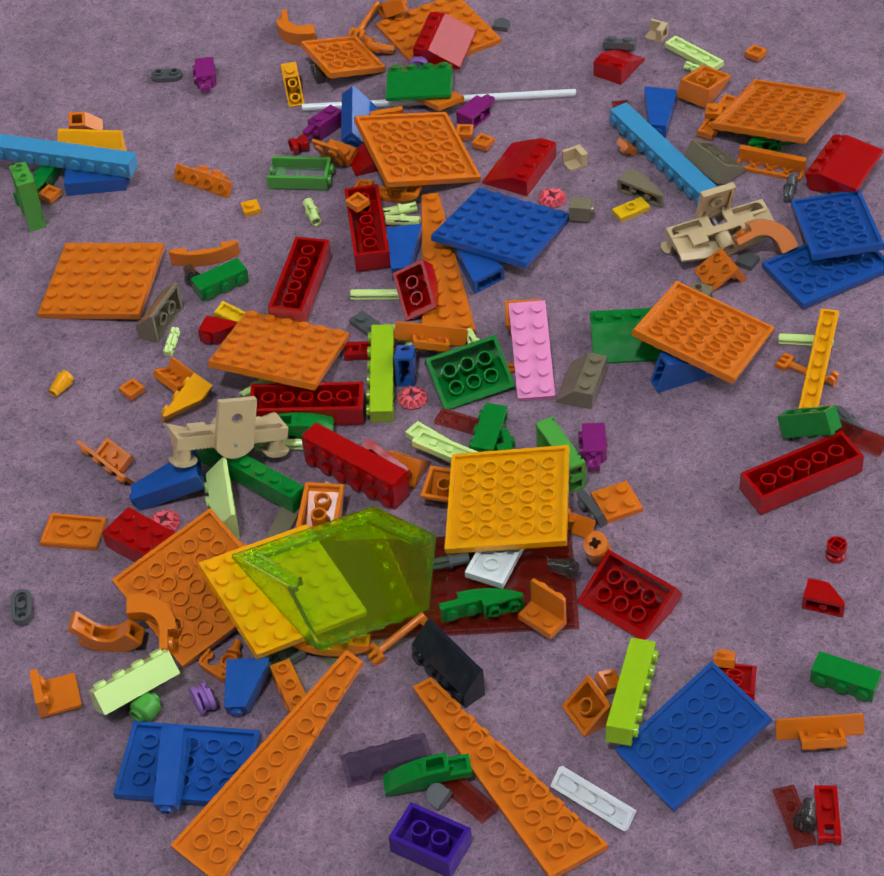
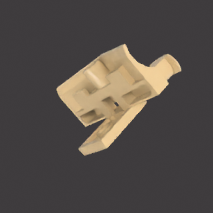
(700, 239)
(229, 437)

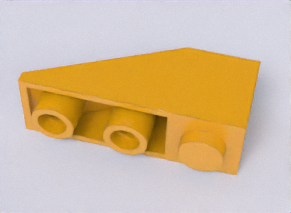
(292, 84)
(190, 396)

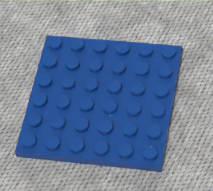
(501, 228)

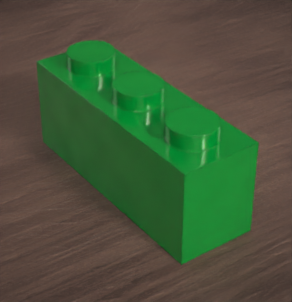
(220, 279)
(809, 422)
(488, 430)
(845, 676)

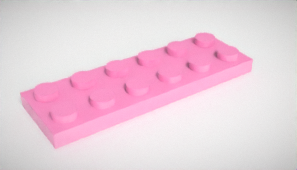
(531, 351)

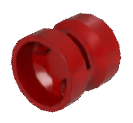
(298, 144)
(836, 549)

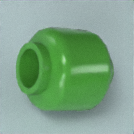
(145, 707)

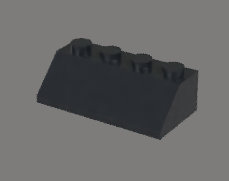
(448, 664)

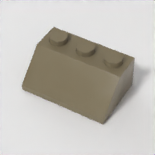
(713, 162)
(160, 314)
(583, 381)

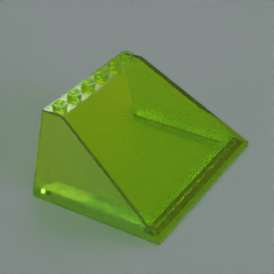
(345, 575)

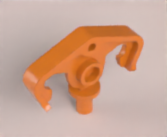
(219, 670)

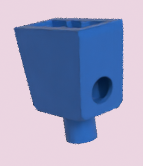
(405, 358)

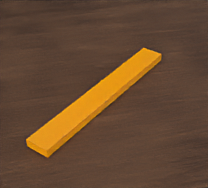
(819, 358)

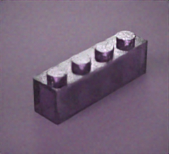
(375, 761)

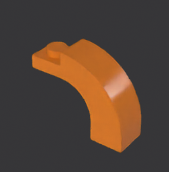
(294, 33)
(779, 234)
(149, 608)
(105, 638)

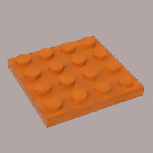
(342, 57)

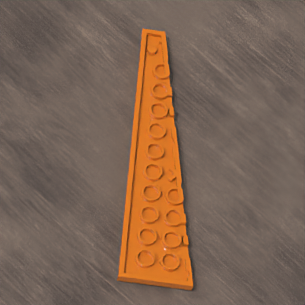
(452, 300)
(237, 811)
(537, 817)

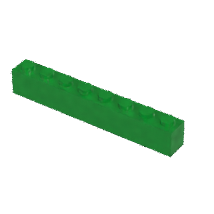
(258, 478)

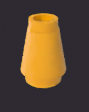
(61, 383)

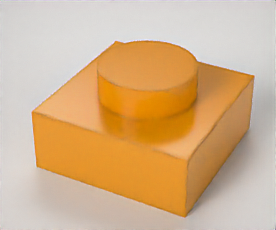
(250, 207)

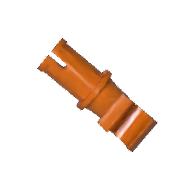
(378, 47)

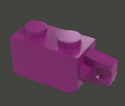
(204, 74)
(475, 110)
(323, 123)
(593, 445)

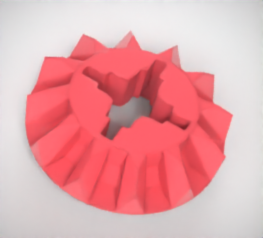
(547, 200)
(406, 401)
(173, 519)

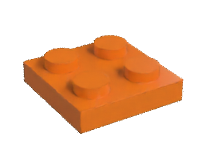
(617, 501)

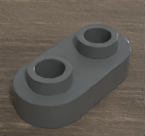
(166, 75)
(21, 608)

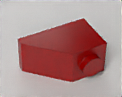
(215, 329)
(822, 598)

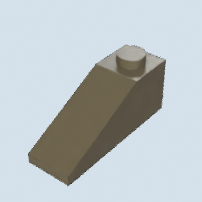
(638, 185)

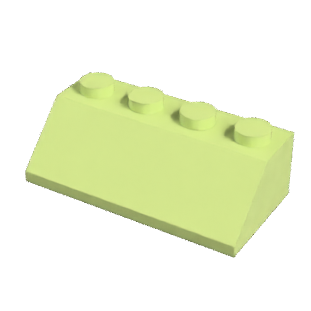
(221, 495)
(133, 682)

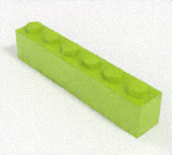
(381, 373)
(631, 691)

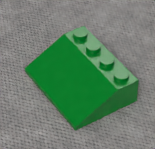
(419, 81)
(612, 336)
(469, 373)

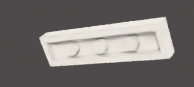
(593, 798)

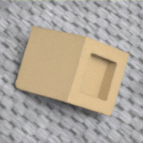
(658, 31)
(574, 157)

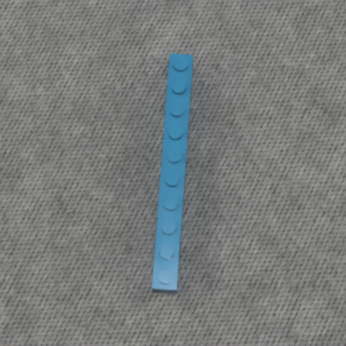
(659, 151)
(68, 155)

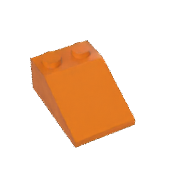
(702, 85)
(320, 503)

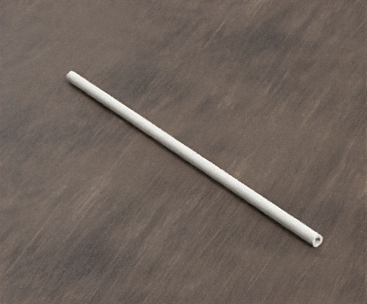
(498, 97)

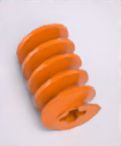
(596, 547)

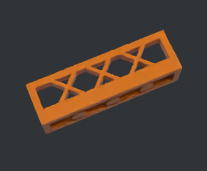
(772, 160)

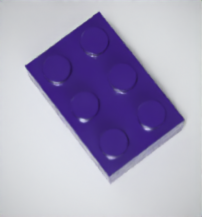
(430, 839)

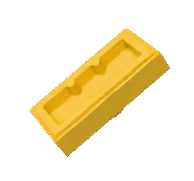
(630, 209)
(228, 312)

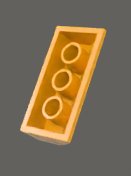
(97, 138)

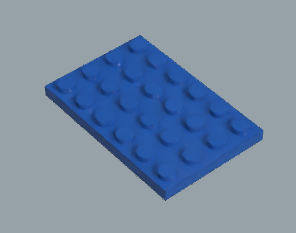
(836, 225)
(818, 280)
(694, 735)
(212, 761)

